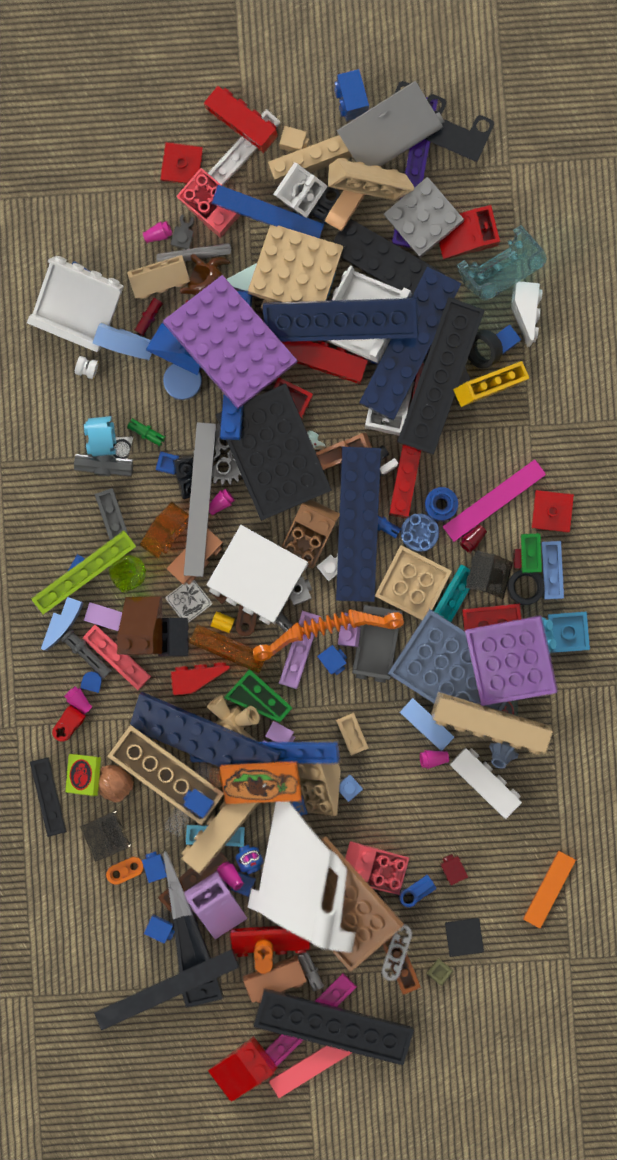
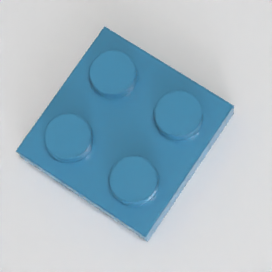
(570, 631)

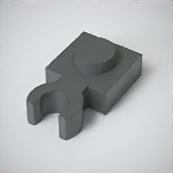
(182, 235)

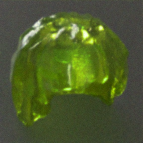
(127, 573)

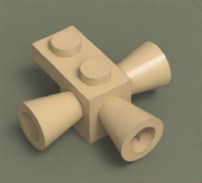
(233, 718)

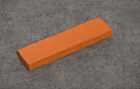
(549, 889)

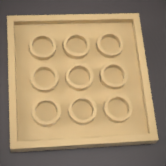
(294, 267)

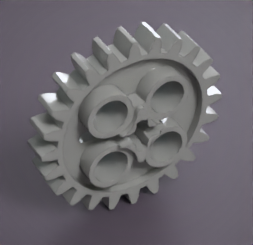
(233, 471)

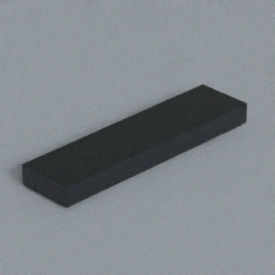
(48, 797)

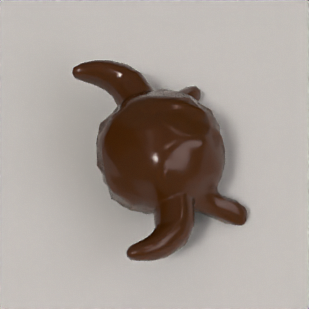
(203, 274)

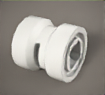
(86, 367)

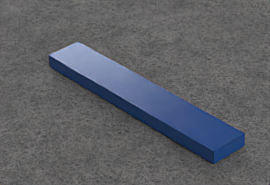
(264, 212)

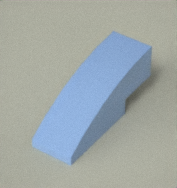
(122, 341)
(62, 623)
(426, 725)

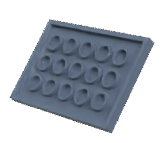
(438, 661)

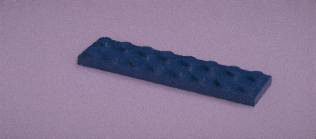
(342, 319)
(405, 355)
(358, 524)
(197, 735)

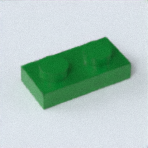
(531, 553)

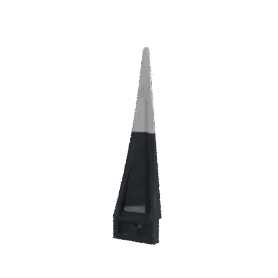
(189, 941)

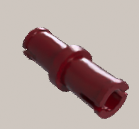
(148, 316)

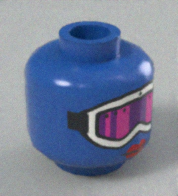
(249, 859)

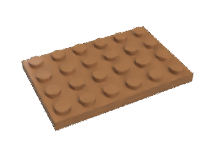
(361, 913)

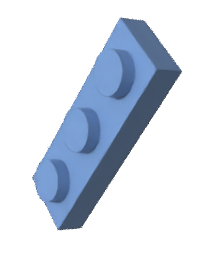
(552, 570)

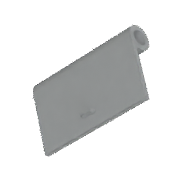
(391, 127)

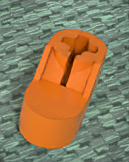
(263, 965)

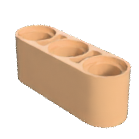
(344, 209)

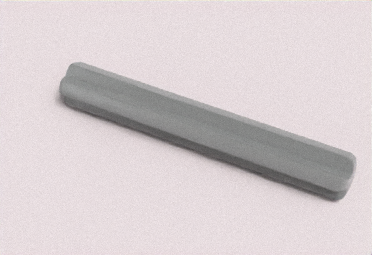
(201, 252)

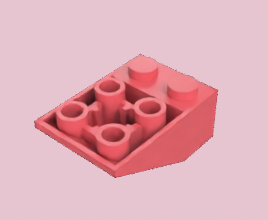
(198, 197)
(378, 867)

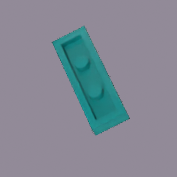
(454, 594)

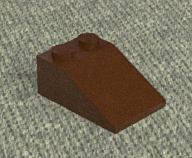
(140, 626)

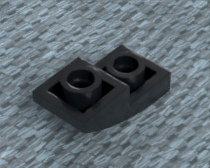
(183, 471)

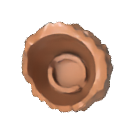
(114, 783)

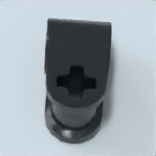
(324, 205)

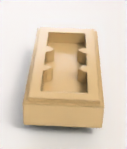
(352, 734)

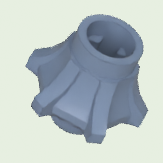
(502, 754)

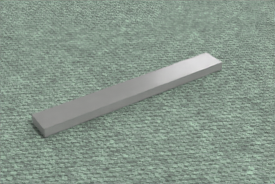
(200, 499)

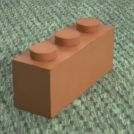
(213, 547)
(281, 977)

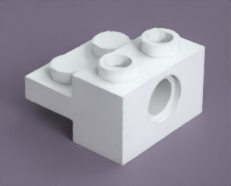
(300, 190)

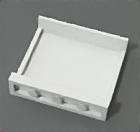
(360, 287)
(75, 302)
(256, 575)

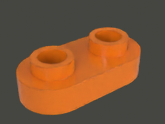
(125, 870)

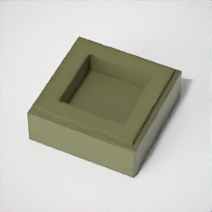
(439, 972)

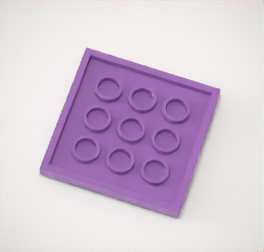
(511, 660)

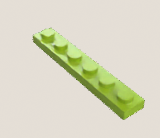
(83, 572)

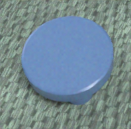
(181, 383)
(419, 532)

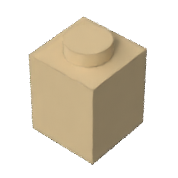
(293, 139)

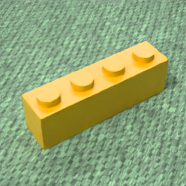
(491, 383)

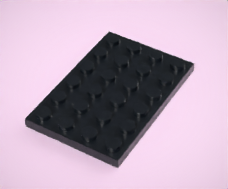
(276, 454)

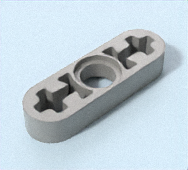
(397, 968)

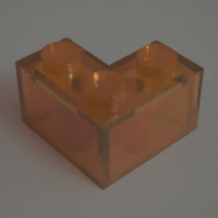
(165, 530)

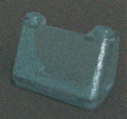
(505, 269)

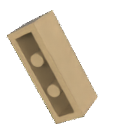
(158, 277)

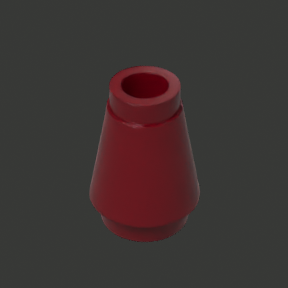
(472, 540)

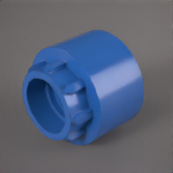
(441, 494)

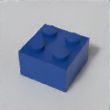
(352, 95)

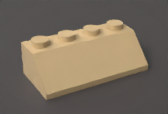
(368, 179)

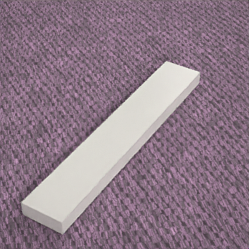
(237, 155)

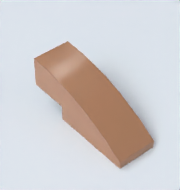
(332, 455)

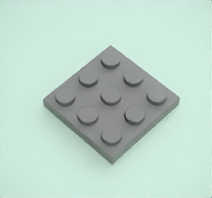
(424, 217)

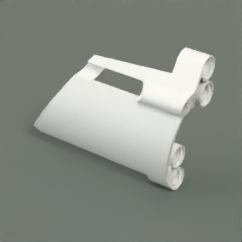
(296, 882)

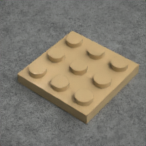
(412, 583)

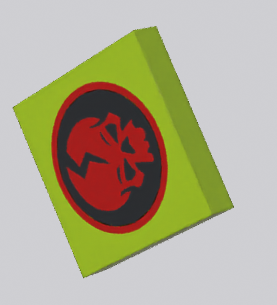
(83, 774)

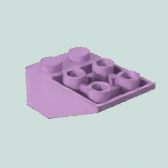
(215, 905)

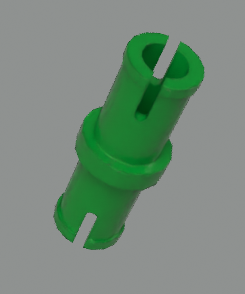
(146, 432)

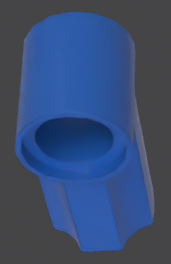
(418, 890)

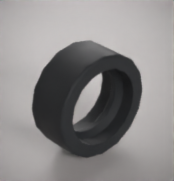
(495, 347)
(525, 601)

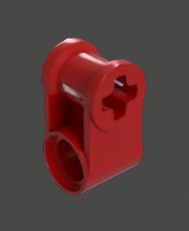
(70, 720)

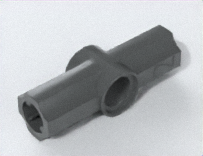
(103, 465)

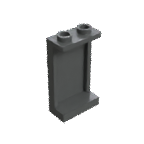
(375, 648)

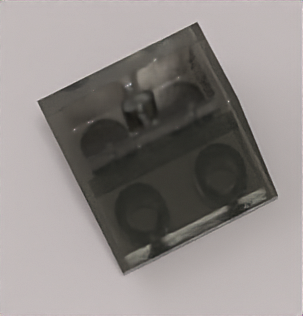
(105, 836)

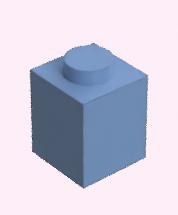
(349, 788)

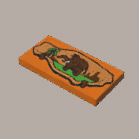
(261, 782)

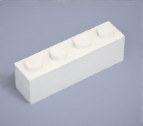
(485, 783)

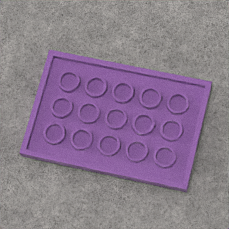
(230, 341)

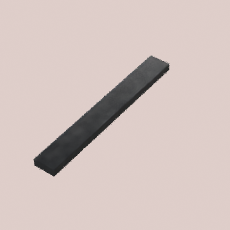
(167, 989)

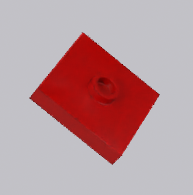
(180, 162)
(552, 511)

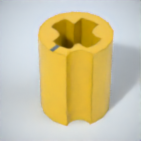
(222, 622)

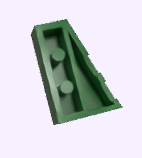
(254, 692)

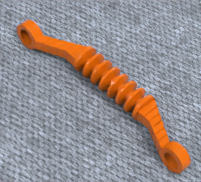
(296, 633)

